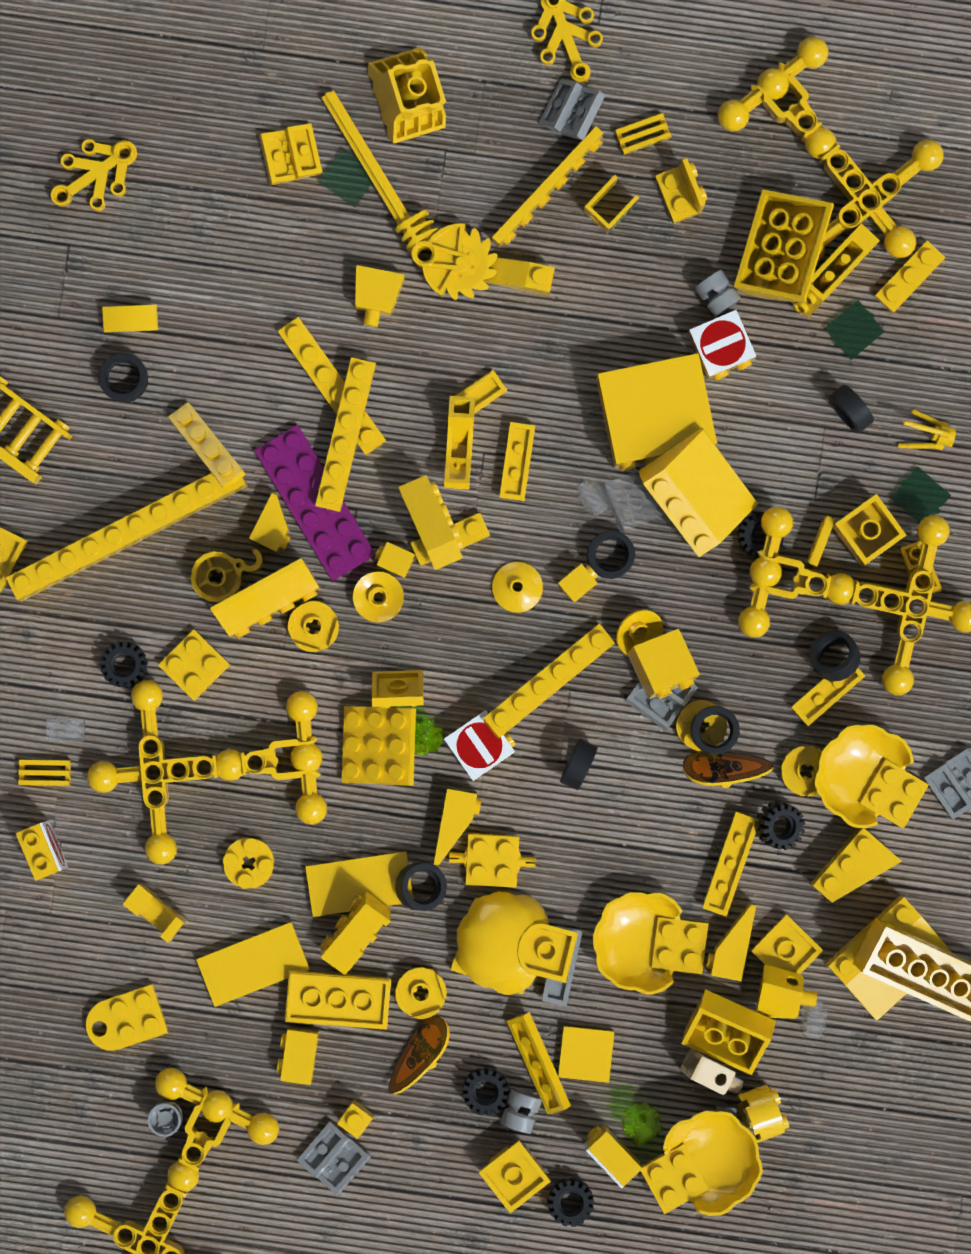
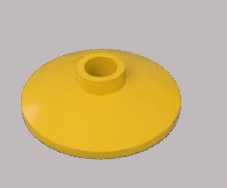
(378, 583)
(503, 587)
(647, 625)

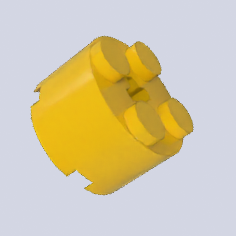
(761, 1112)

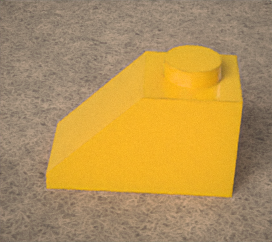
(271, 527)

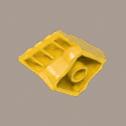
(408, 94)

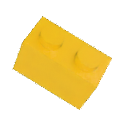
(299, 1055)

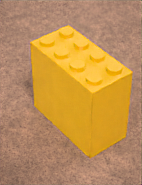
(653, 408)

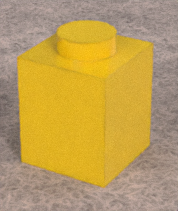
(394, 559)
(578, 582)
(355, 1119)

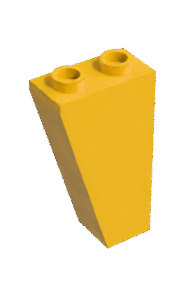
(837, 268)

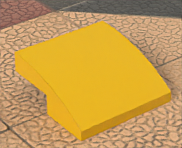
(290, 154)

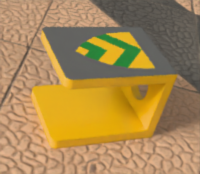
(596, 218)

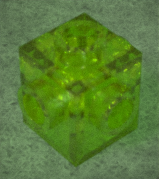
(427, 736)
(641, 1123)

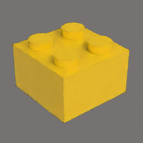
(869, 530)

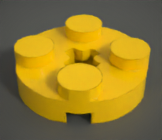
(306, 614)
(713, 734)
(792, 767)
(246, 877)
(414, 1005)

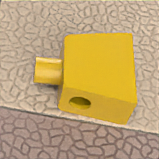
(376, 293)
(782, 993)

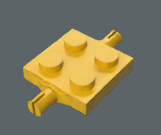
(492, 860)

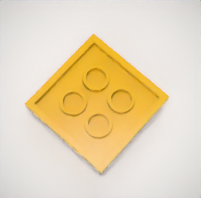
(378, 745)

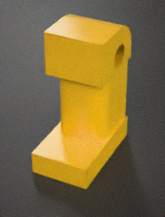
(155, 911)

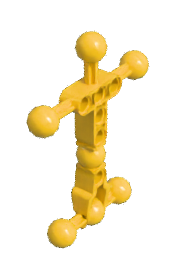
(822, 145)
(843, 589)
(227, 765)
(182, 1174)

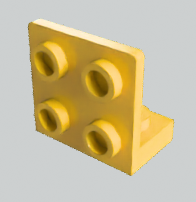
(681, 191)

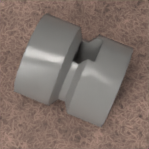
(718, 293)
(166, 1118)
(517, 1119)

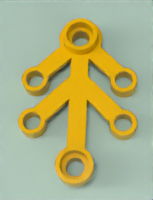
(565, 31)
(97, 171)

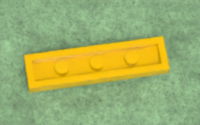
(206, 445)
(730, 864)
(538, 1063)

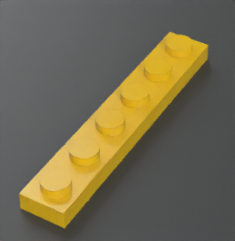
(557, 180)
(326, 378)
(345, 434)
(548, 681)

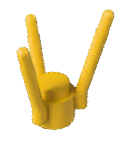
(941, 433)

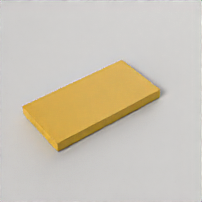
(338, 883)
(252, 964)
(338, 999)

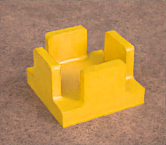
(514, 1175)

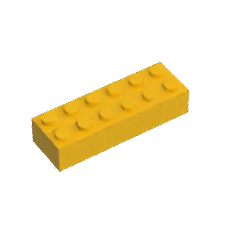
(916, 968)

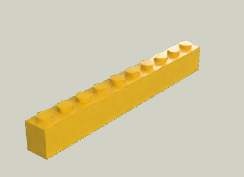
(119, 535)

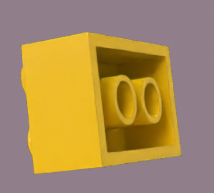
(432, 521)
(728, 1032)

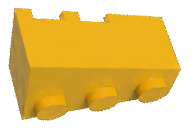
(853, 865)
(355, 932)

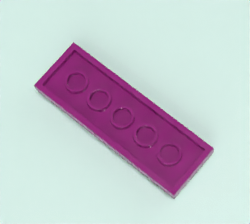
(298, 478)

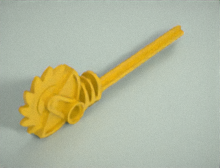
(457, 259)

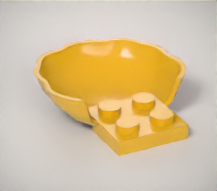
(866, 777)
(646, 941)
(510, 943)
(705, 1162)

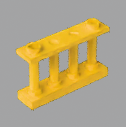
(9, 453)

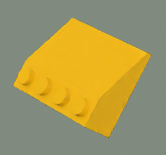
(783, 247)
(698, 491)
(266, 598)
(871, 993)

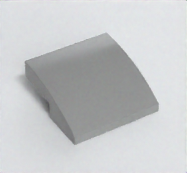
(572, 109)
(662, 710)
(953, 783)
(334, 1158)

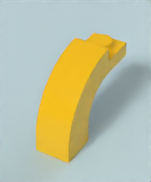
(459, 442)

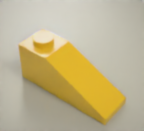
(522, 276)
(456, 817)
(731, 951)

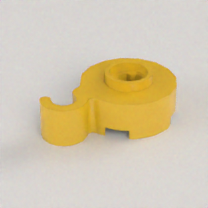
(232, 575)

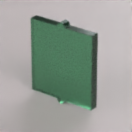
(347, 178)
(854, 330)
(920, 495)

